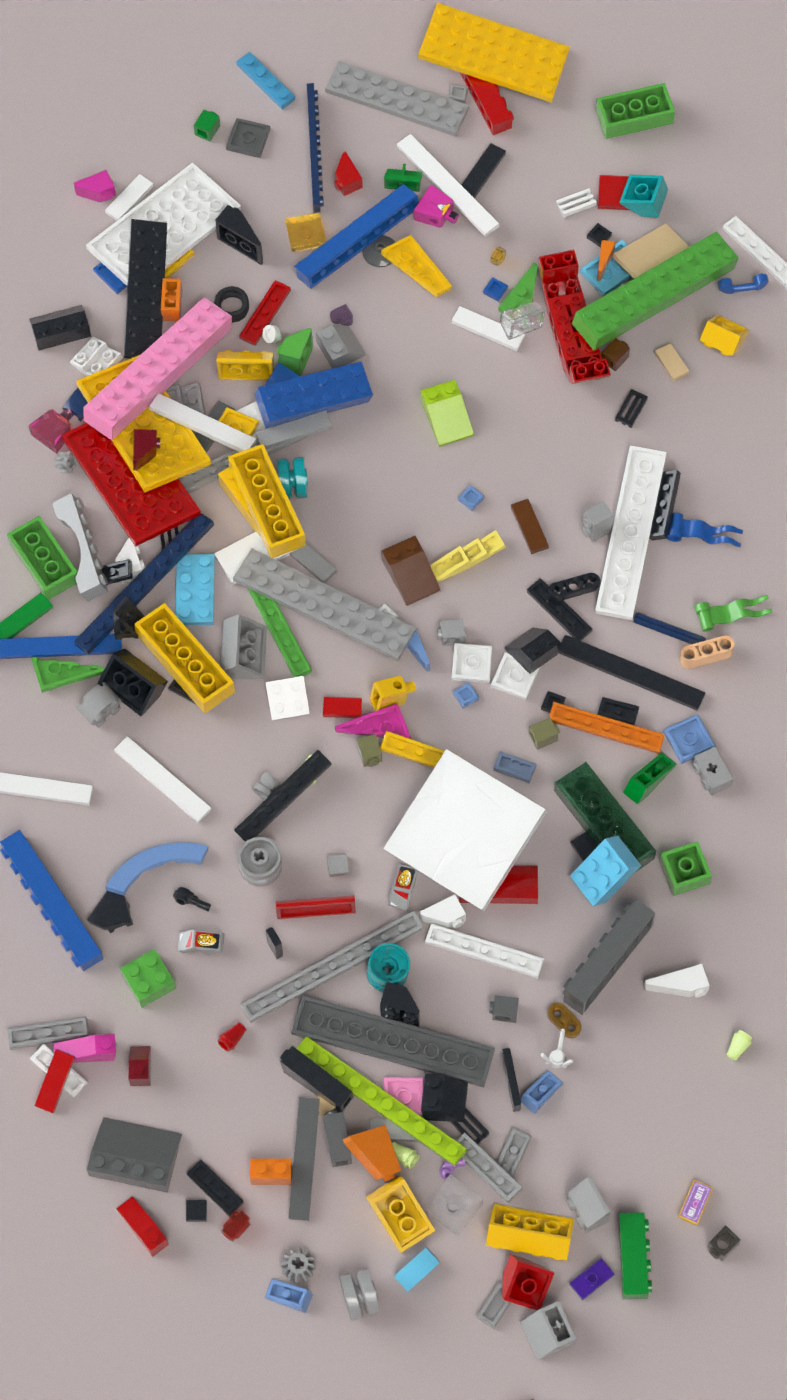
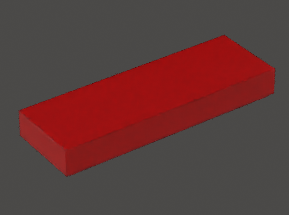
(54, 1081)

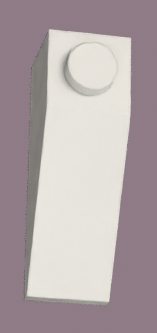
(685, 982)

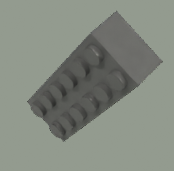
(608, 956)

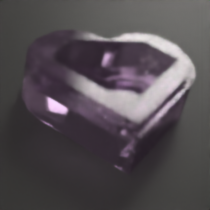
(342, 316)

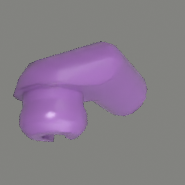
(448, 1169)

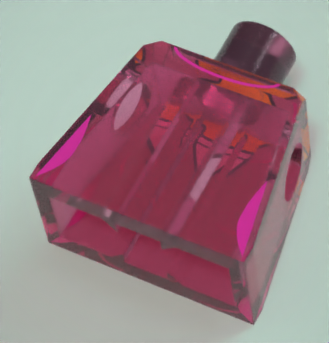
(50, 427)

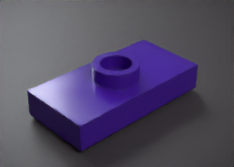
(591, 1279)

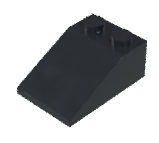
(237, 233)

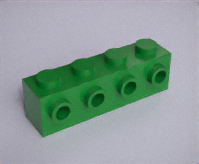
(634, 1256)

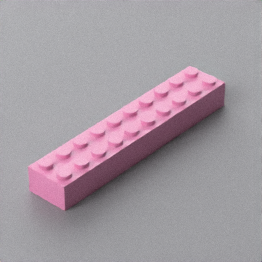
(157, 368)

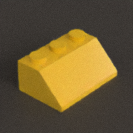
(245, 365)

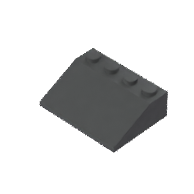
(134, 1154)

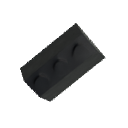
(60, 327)
(132, 681)

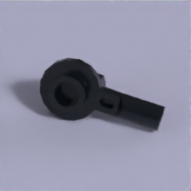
(185, 896)

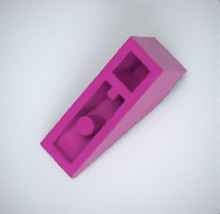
(90, 1048)

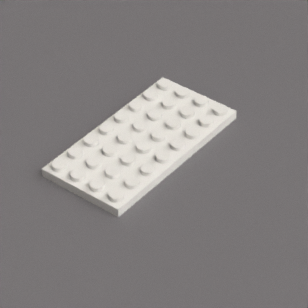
(185, 203)

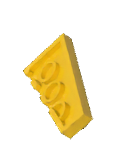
(414, 262)

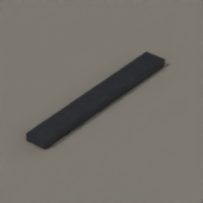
(631, 672)

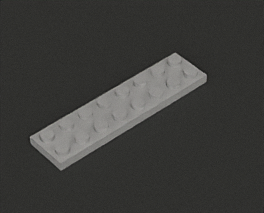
(397, 98)

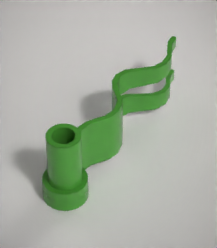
(728, 613)

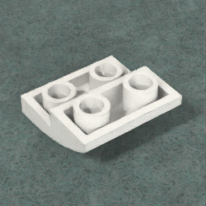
(95, 357)

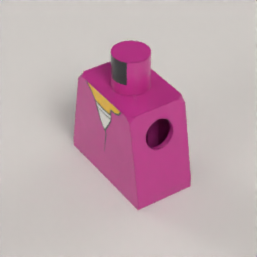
(435, 208)

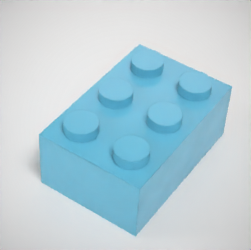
(605, 870)

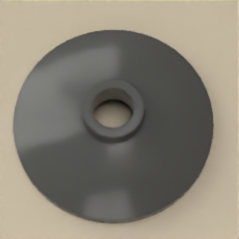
(373, 255)

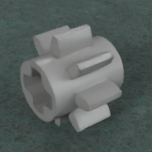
(65, 462)

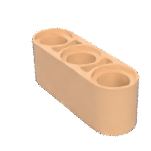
(712, 645)

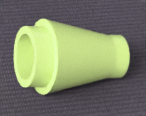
(739, 1044)
(405, 1155)

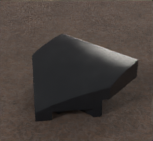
(124, 618)
(111, 912)

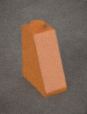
(375, 1152)

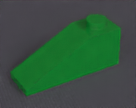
(649, 778)

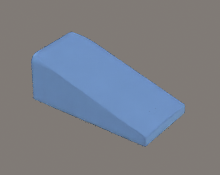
(416, 648)
(541, 1091)
(289, 1295)

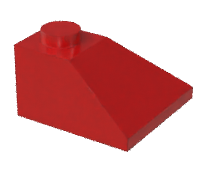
(525, 1282)

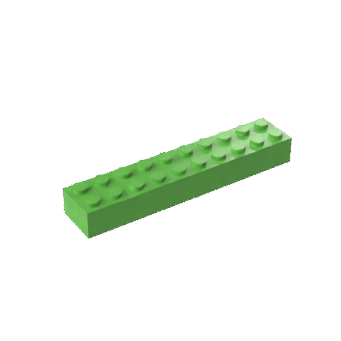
(655, 290)

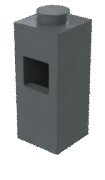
(336, 1132)

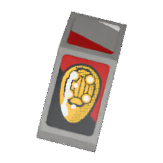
(403, 886)
(202, 941)

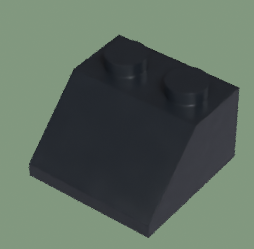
(534, 648)
(444, 1098)

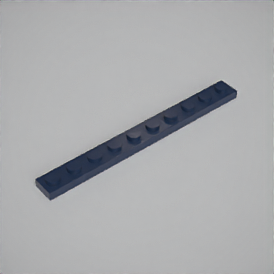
(146, 580)

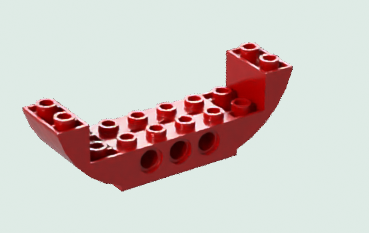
(562, 300)

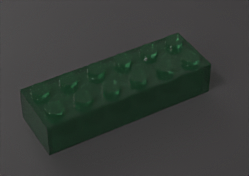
(600, 812)

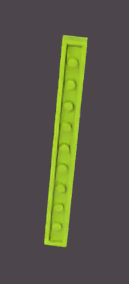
(385, 1104)

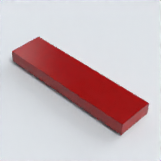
(265, 312)

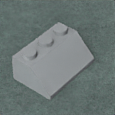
(243, 648)

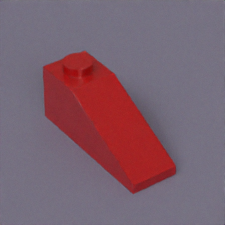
(143, 1226)

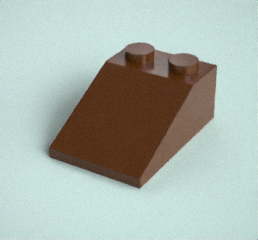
(410, 570)

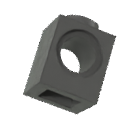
(504, 1008)

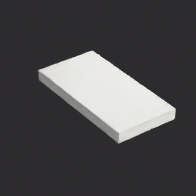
(234, 555)

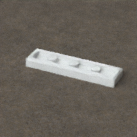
(485, 327)

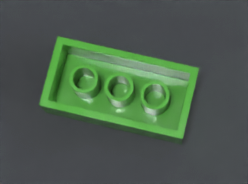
(635, 110)
(43, 557)

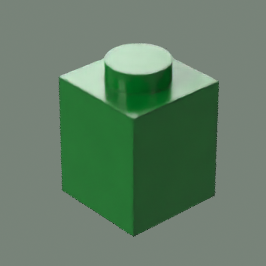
(207, 125)

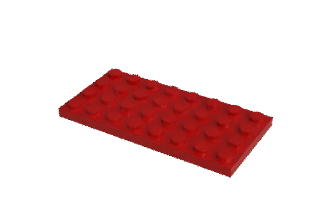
(138, 512)

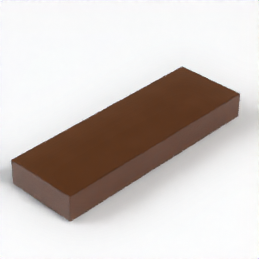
(529, 526)

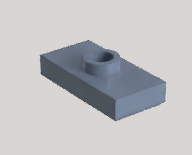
(514, 767)

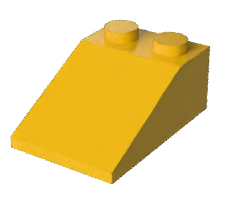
(400, 1213)

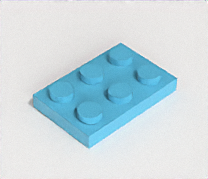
(613, 276)

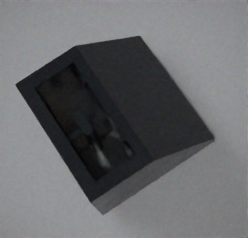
(399, 1005)

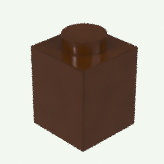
(616, 354)

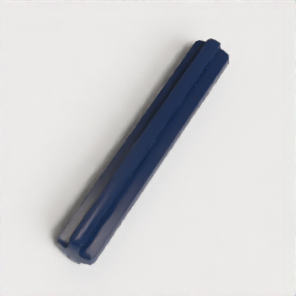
(668, 629)

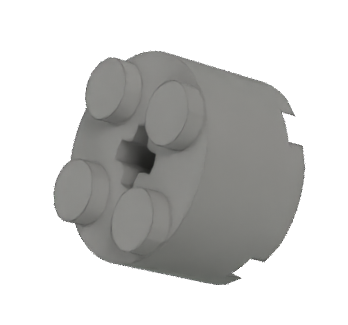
(99, 704)

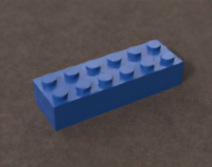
(313, 394)

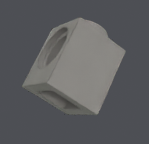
(451, 632)

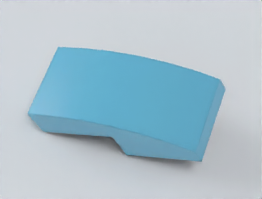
(417, 1269)

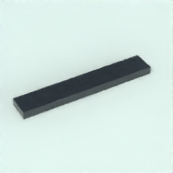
(283, 796)

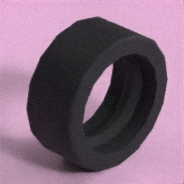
(236, 292)

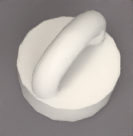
(271, 334)

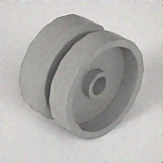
(259, 861)
(359, 1294)

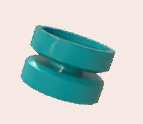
(293, 478)

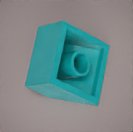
(645, 194)

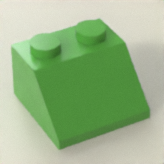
(296, 351)

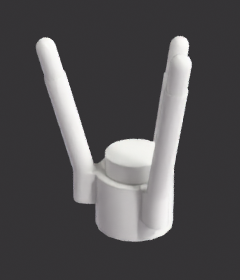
(557, 1057)

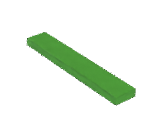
(282, 635)

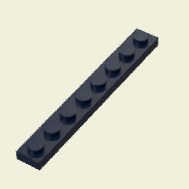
(315, 155)

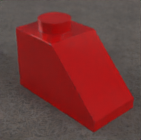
(347, 176)

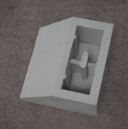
(548, 1331)

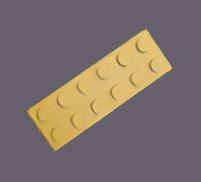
(267, 501)
(184, 658)

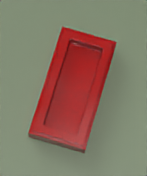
(342, 707)

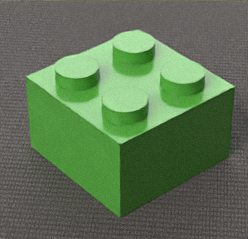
(685, 868)
(148, 978)

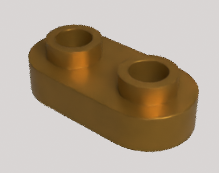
(565, 1020)

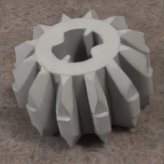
(306, 1262)

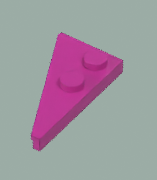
(377, 723)

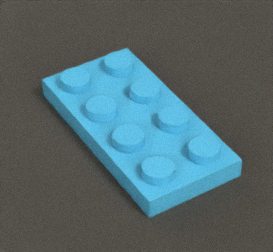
(195, 589)

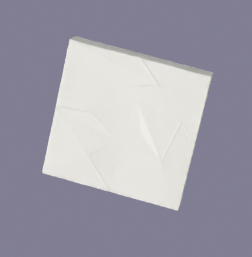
(465, 830)

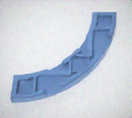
(153, 858)

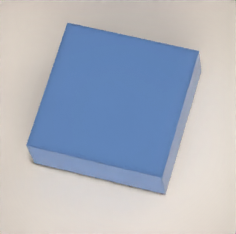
(471, 498)
(466, 695)

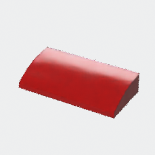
(518, 887)
(315, 907)

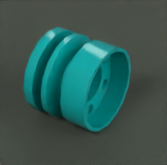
(391, 957)

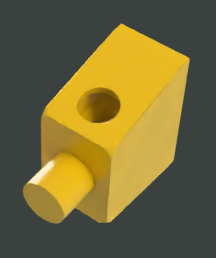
(390, 692)

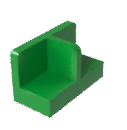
(395, 178)

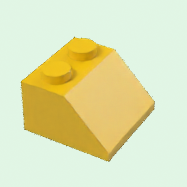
(724, 335)

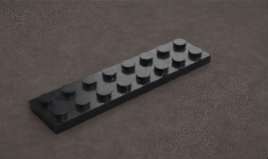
(144, 285)

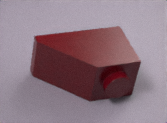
(144, 447)
(140, 1066)

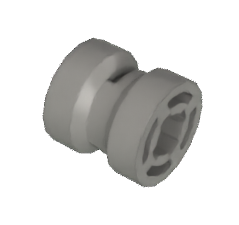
(265, 786)

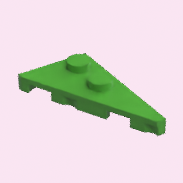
(522, 292)
(57, 674)

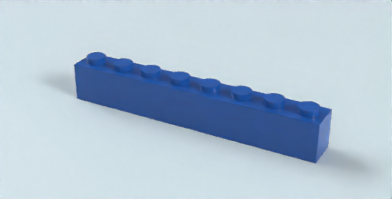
(356, 236)
(51, 900)

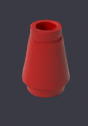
(231, 1037)

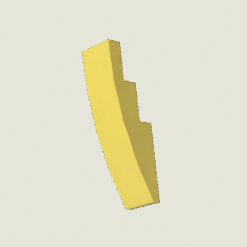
(468, 556)

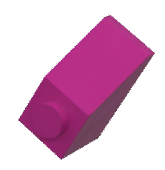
(96, 187)

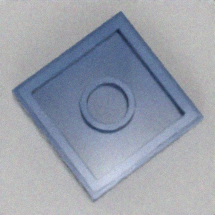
(689, 738)

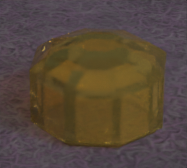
(498, 256)

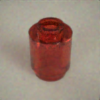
(236, 1226)

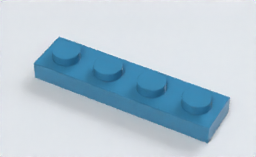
(265, 80)

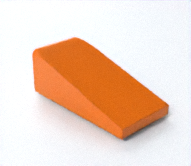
(606, 253)

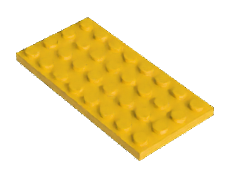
(494, 52)
(179, 448)

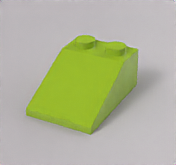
(446, 412)

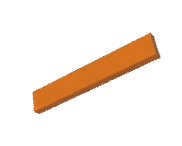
(606, 727)

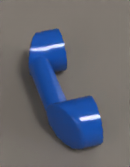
(726, 285)

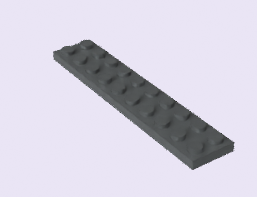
(393, 1041)

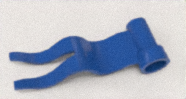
(700, 529)

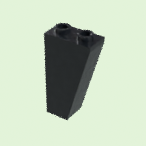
(315, 1078)

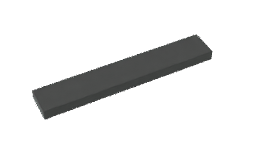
(304, 1159)

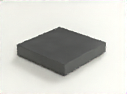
(248, 138)

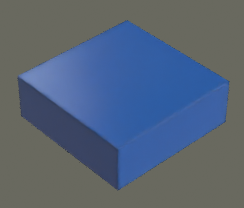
(495, 289)

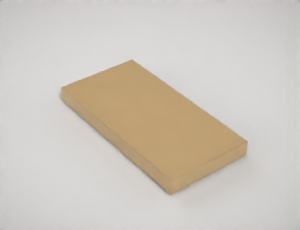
(650, 251)

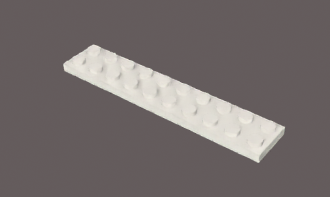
(630, 533)

